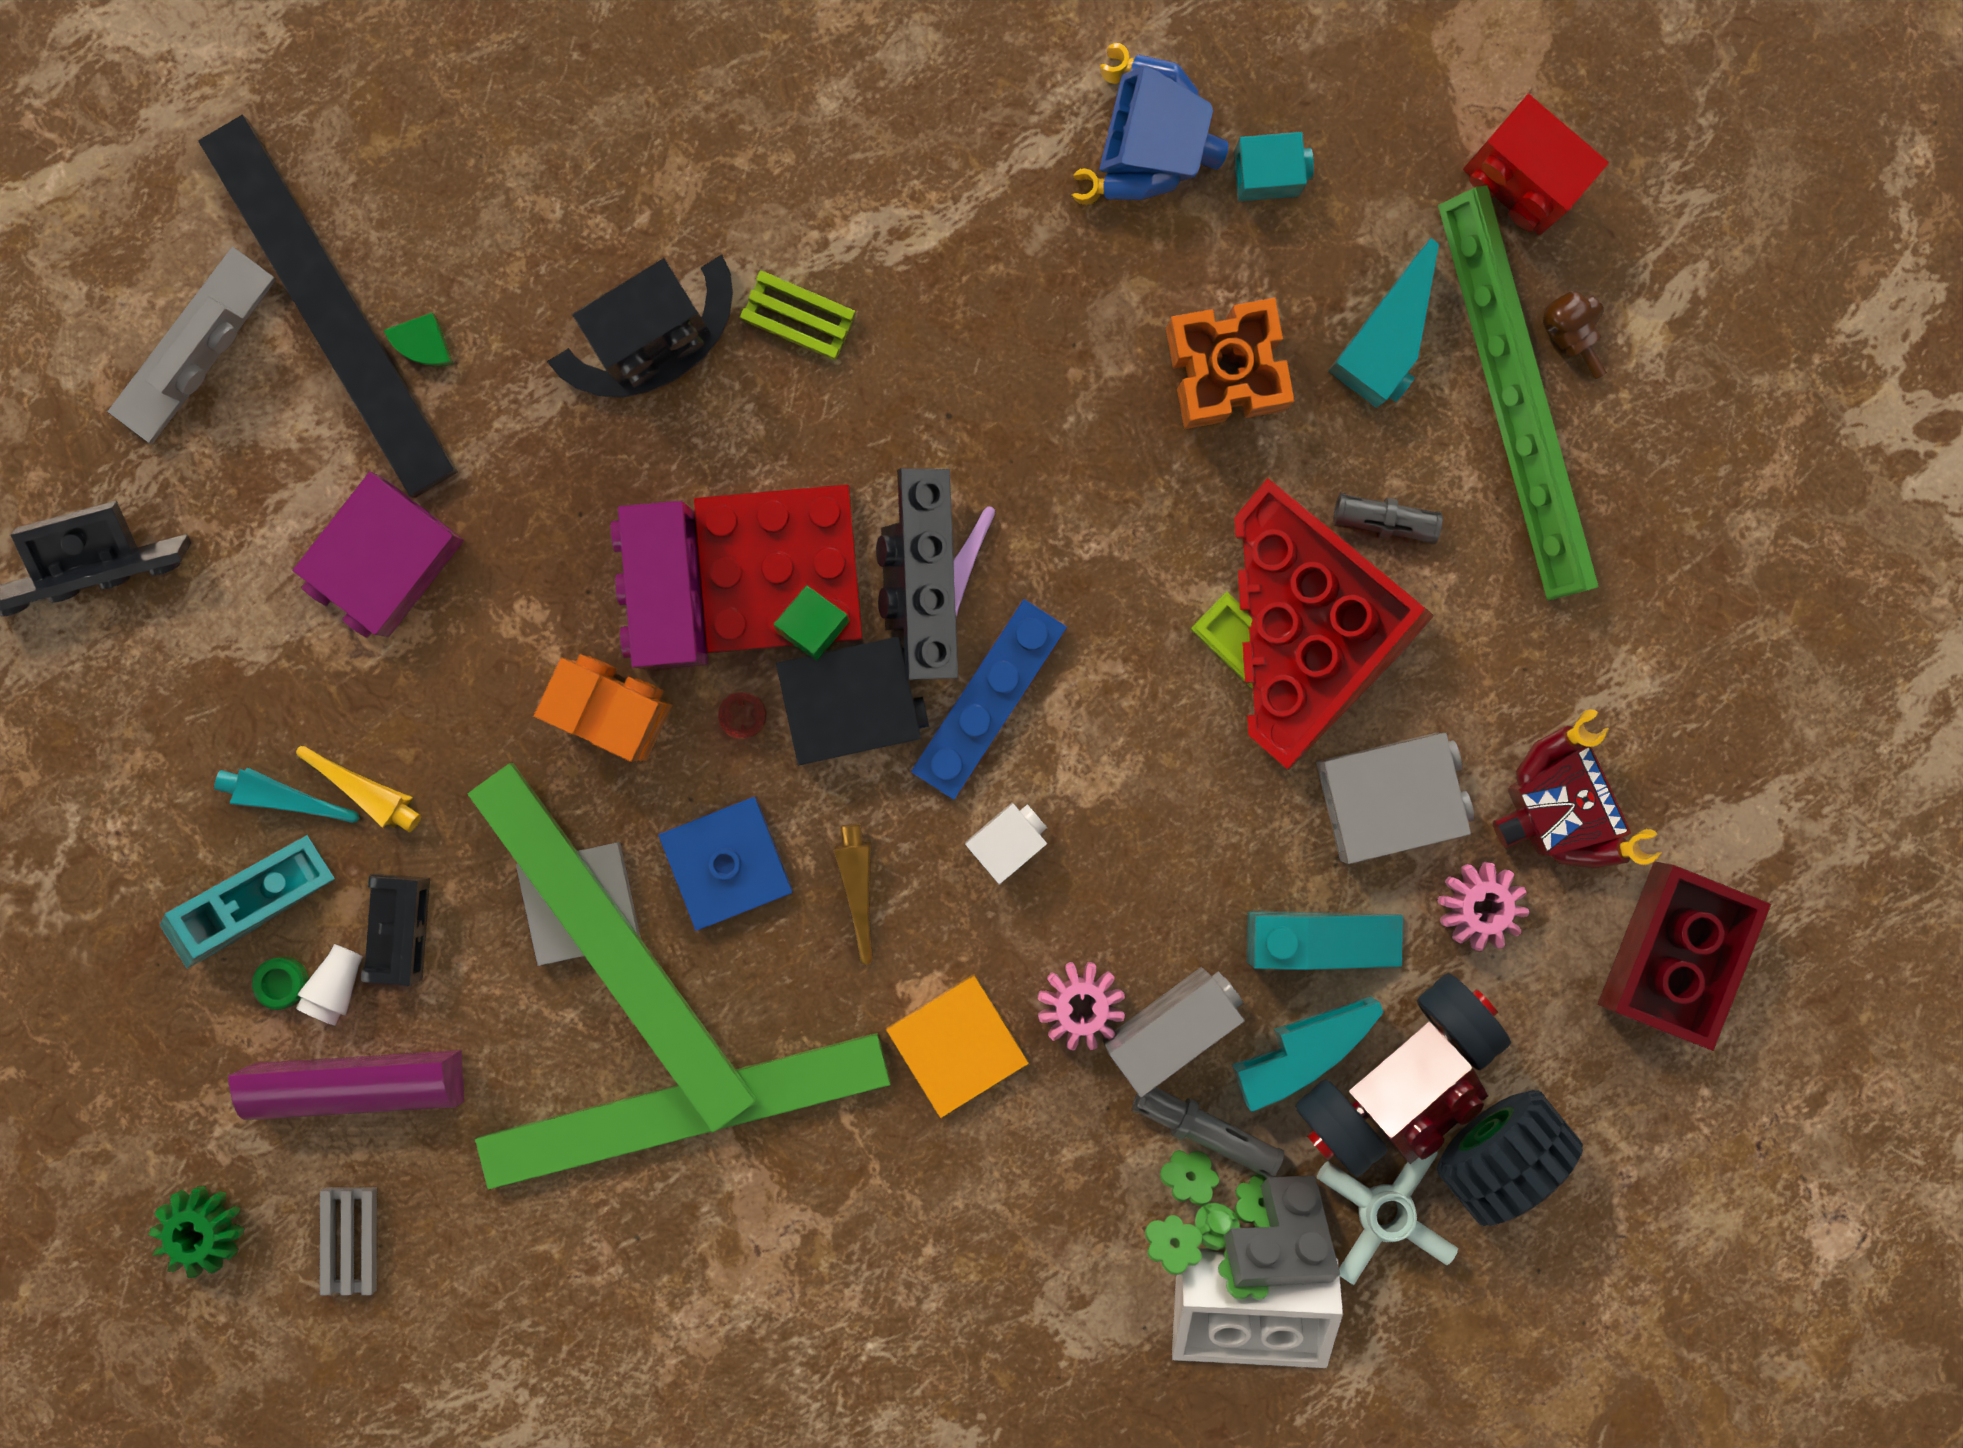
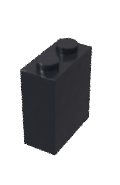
(850, 701)

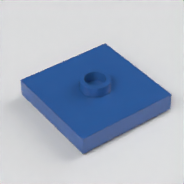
(725, 863)

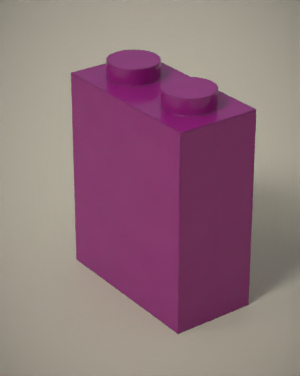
(376, 557)

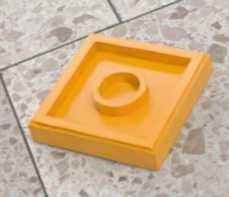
(957, 1045)

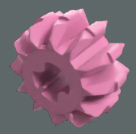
(1491, 922)
(1099, 1003)

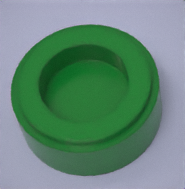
(279, 982)

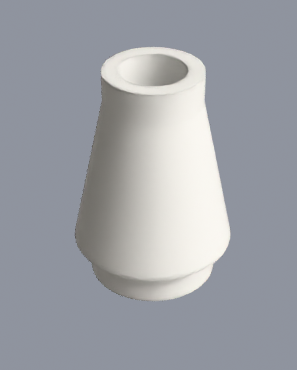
(331, 986)

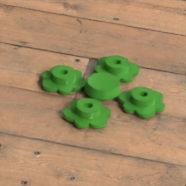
(1211, 1220)

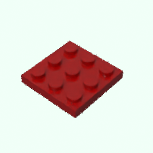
(764, 552)

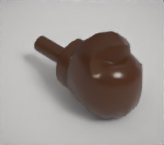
(1572, 326)

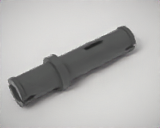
(1189, 1121)

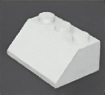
(1286, 1328)

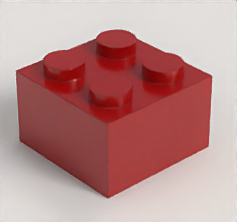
(1535, 166)

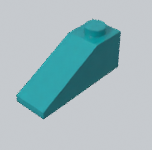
(1390, 339)
(245, 901)
(1323, 940)

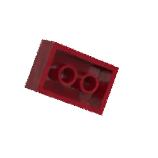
(1684, 954)

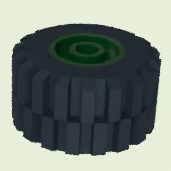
(1510, 1158)

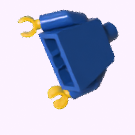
(1154, 131)

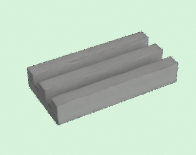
(347, 1284)

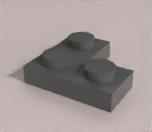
(1295, 1245)

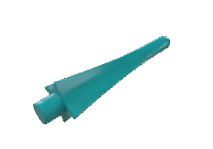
(258, 790)

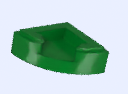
(421, 341)

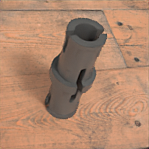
(1387, 518)

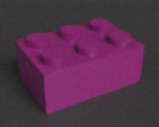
(660, 586)

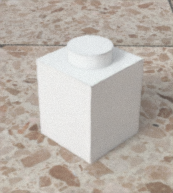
(1008, 841)

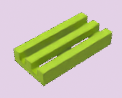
(757, 297)

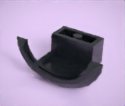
(647, 331)

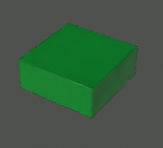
(811, 623)

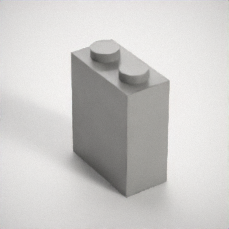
(1395, 797)
(1175, 1029)

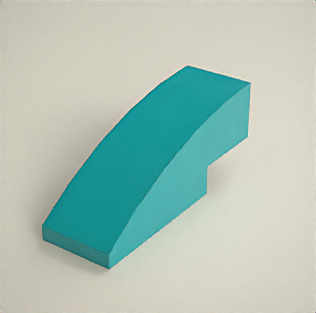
(1305, 1052)

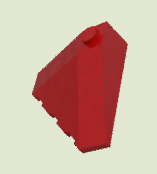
(1318, 622)

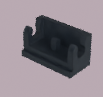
(396, 929)

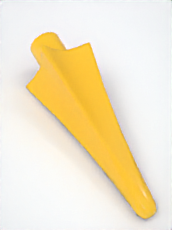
(378, 801)

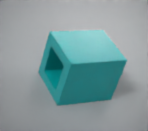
(1272, 166)

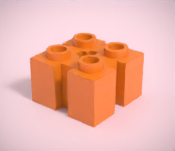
(1246, 338)
(603, 710)

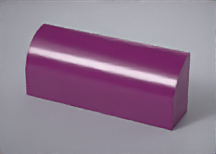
(348, 1085)

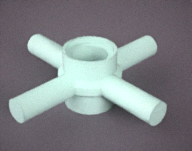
(1403, 1226)

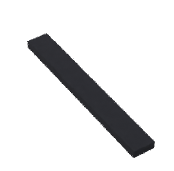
(328, 306)

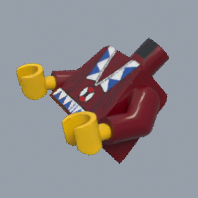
(1569, 805)

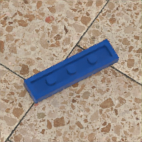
(988, 699)

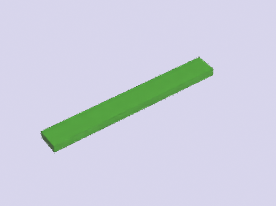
(1517, 394)
(612, 947)
(669, 1115)

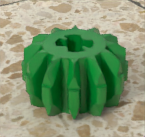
(185, 1245)

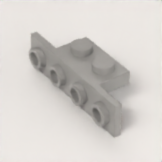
(192, 345)

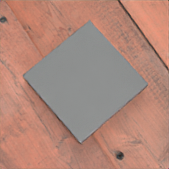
(548, 935)

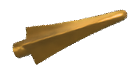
(854, 866)

